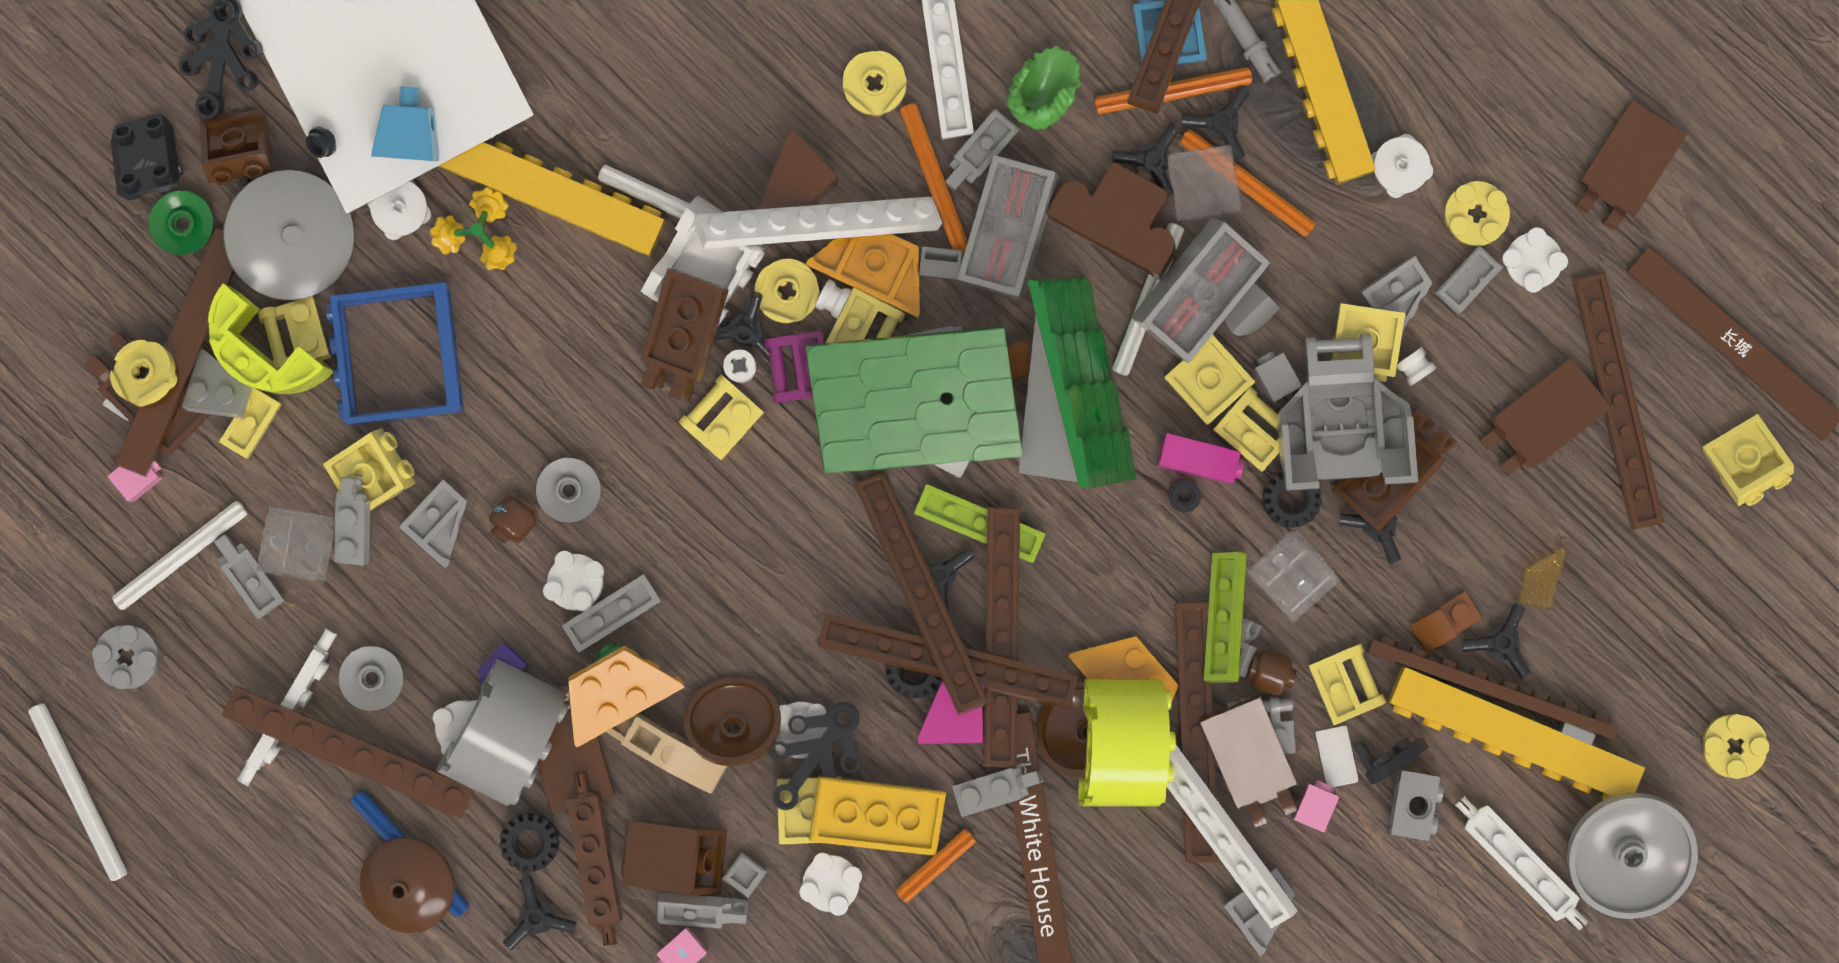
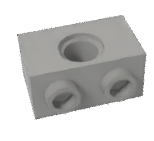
(1410, 785)

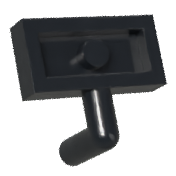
(1389, 763)

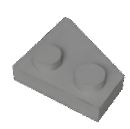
(1399, 289)
(215, 390)
(436, 521)
(1250, 920)

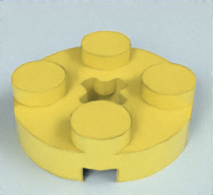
(875, 101)
(1492, 203)
(803, 281)
(155, 384)
(1716, 744)

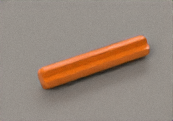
(935, 865)

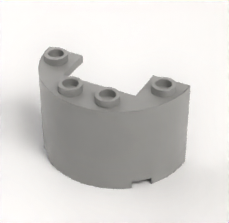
(505, 734)

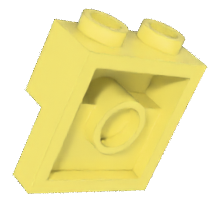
(1385, 332)
(1749, 461)
(379, 465)

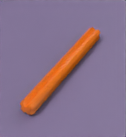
(1180, 89)
(934, 177)
(1257, 190)

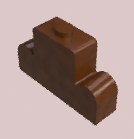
(1119, 217)

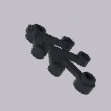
(221, 53)
(818, 749)

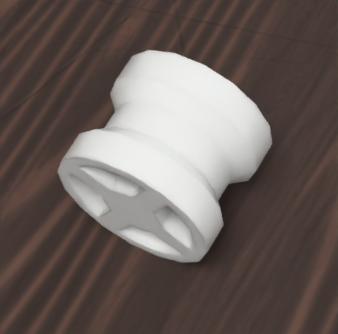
(833, 298)
(1416, 366)
(743, 369)

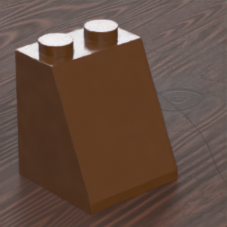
(798, 177)
(674, 857)

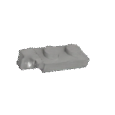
(979, 149)
(352, 523)
(252, 585)
(994, 790)
(700, 910)

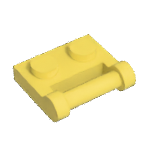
(859, 315)
(303, 326)
(729, 425)
(1246, 435)
(1336, 686)

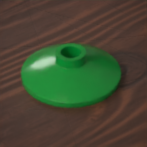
(165, 219)

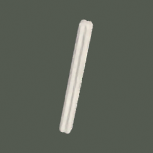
(77, 792)

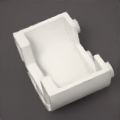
(721, 266)

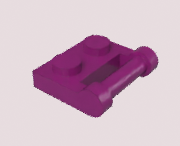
(800, 364)

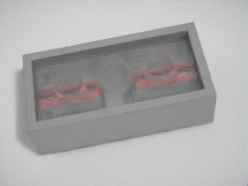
(1008, 227)
(1200, 289)

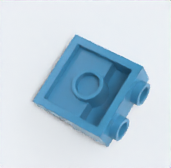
(1145, 20)

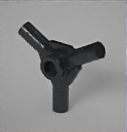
(1221, 122)
(1152, 158)
(746, 327)
(1385, 535)
(945, 572)
(1502, 642)
(536, 917)

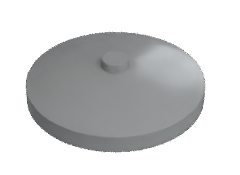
(288, 235)
(1632, 855)

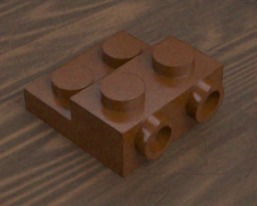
(235, 146)

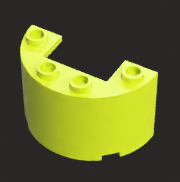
(242, 360)
(1126, 743)

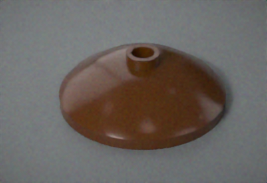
(728, 706)
(1063, 736)
(422, 875)

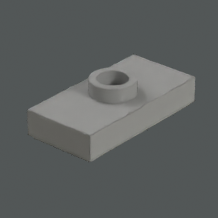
(1468, 280)

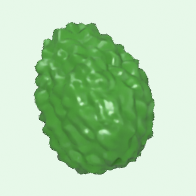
(1044, 88)

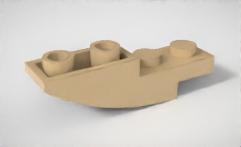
(667, 751)

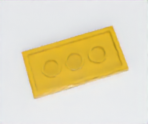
(877, 815)

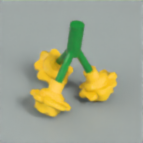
(488, 206)

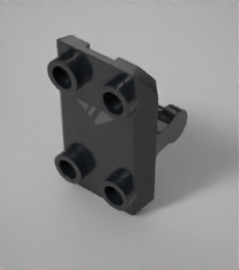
(145, 157)

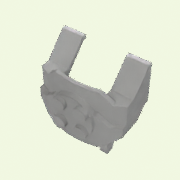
(1345, 422)

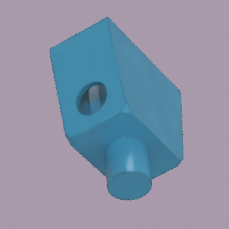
(406, 130)

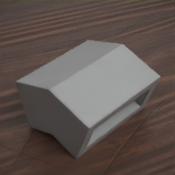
(940, 263)

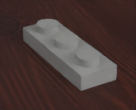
(611, 613)

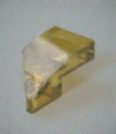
(1541, 581)

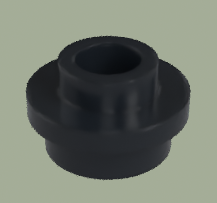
(321, 142)
(1194, 492)

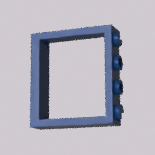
(340, 346)

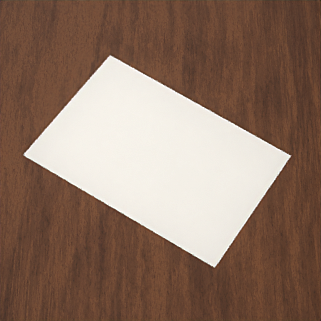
(353, 55)

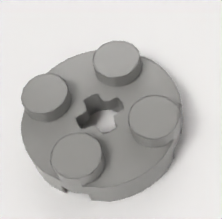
(107, 656)

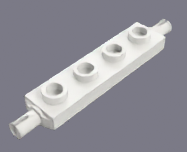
(297, 696)
(1521, 863)

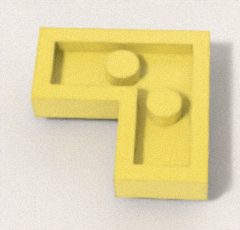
(245, 433)

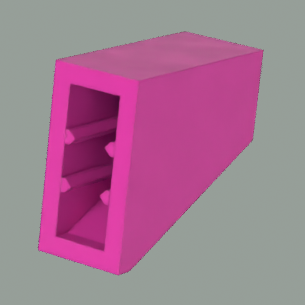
(1199, 459)
(945, 725)

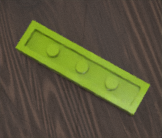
(970, 520)
(1225, 617)

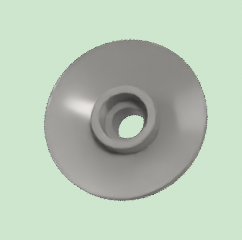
(552, 483)
(354, 680)

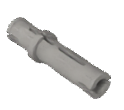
(1248, 39)

